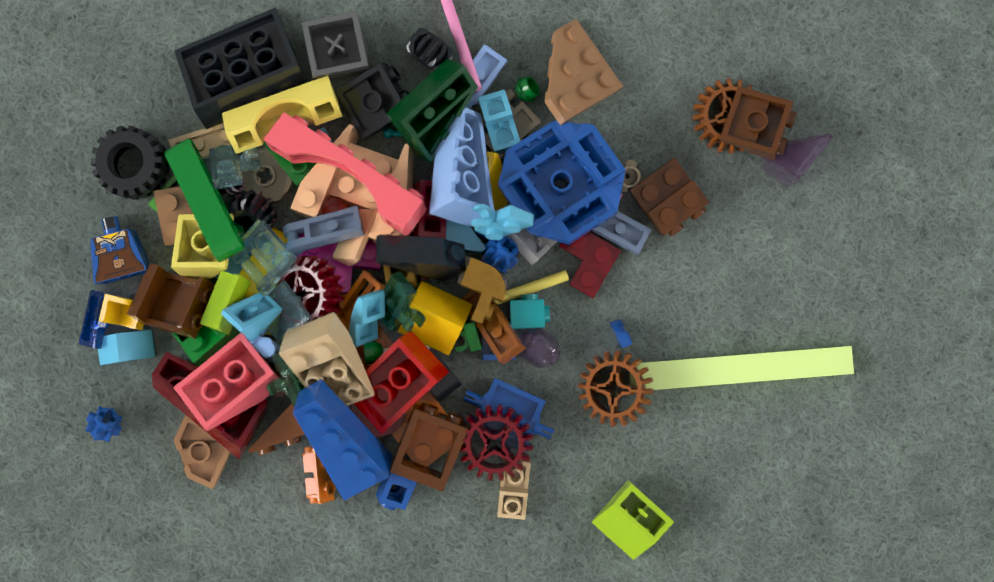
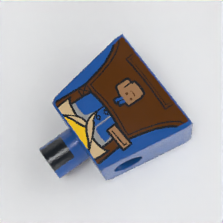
(117, 253)

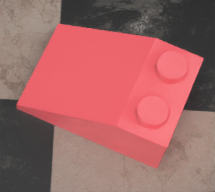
(227, 383)

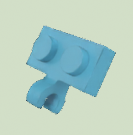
(501, 222)

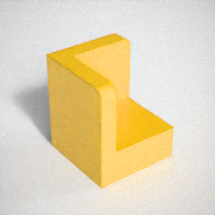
(115, 312)

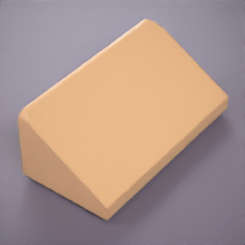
(351, 250)

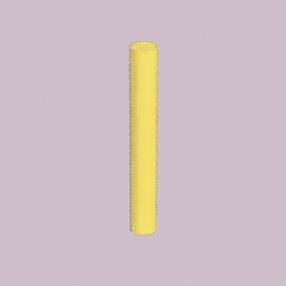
(535, 286)

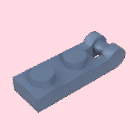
(323, 230)

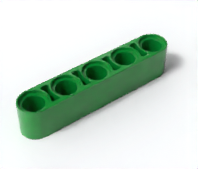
(204, 200)

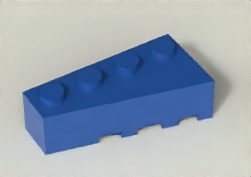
(341, 440)

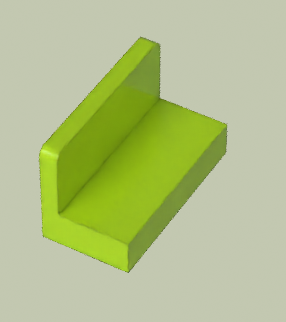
(227, 292)

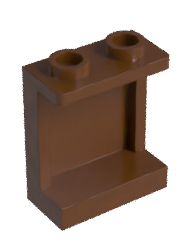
(171, 301)

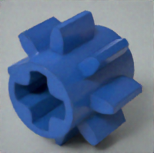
(501, 253)
(103, 424)

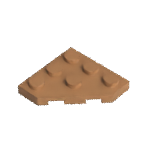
(577, 74)

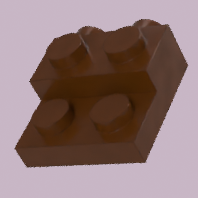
(758, 123)
(669, 198)

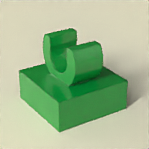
(471, 338)

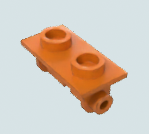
(320, 487)

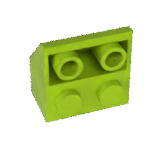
(632, 520)

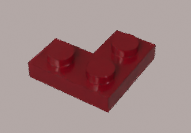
(596, 259)

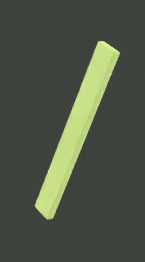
(748, 368)

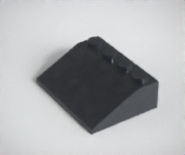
(239, 66)

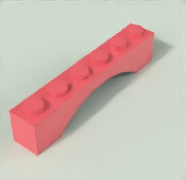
(300, 144)

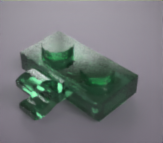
(398, 298)
(287, 382)

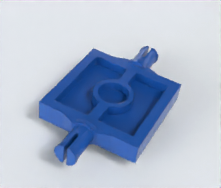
(520, 401)

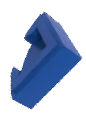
(621, 335)

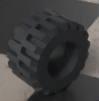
(108, 156)

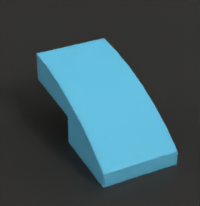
(499, 121)
(365, 317)

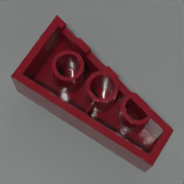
(232, 434)

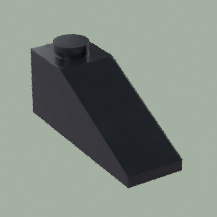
(421, 255)

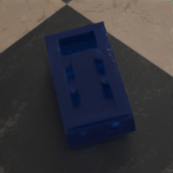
(92, 329)

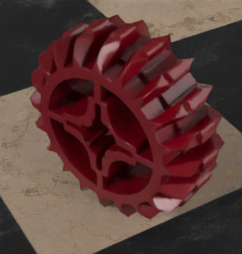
(315, 275)
(504, 451)

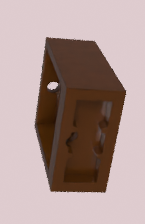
(421, 473)

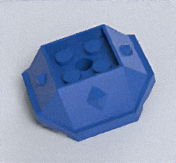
(570, 154)

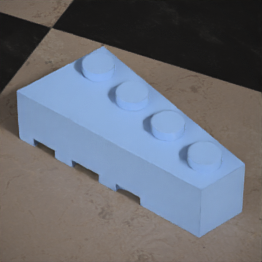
(461, 171)

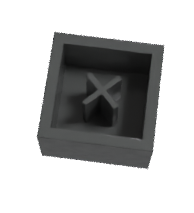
(336, 46)

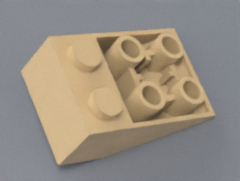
(327, 353)

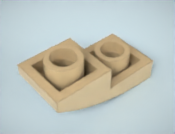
(514, 493)

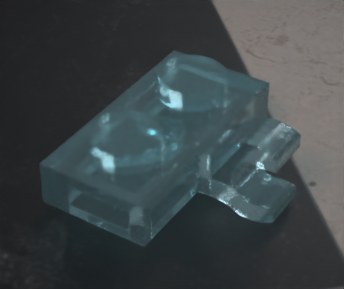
(227, 165)

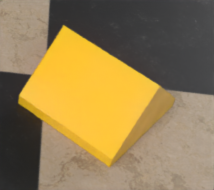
(443, 315)

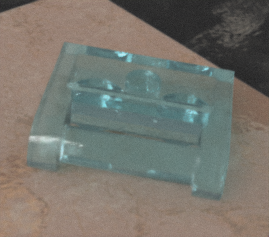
(269, 252)

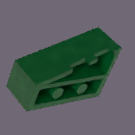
(432, 107)

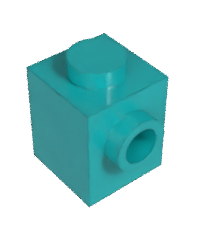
(529, 312)

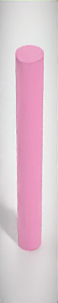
(460, 40)

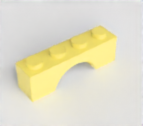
(251, 123)

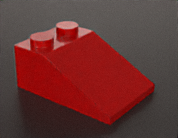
(400, 380)

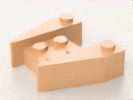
(329, 182)

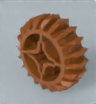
(725, 103)
(613, 401)

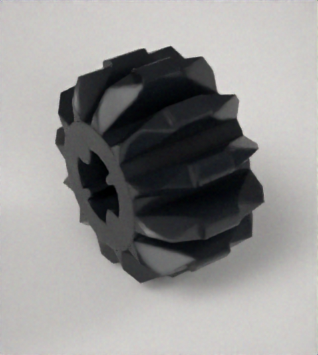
(429, 49)
(250, 207)

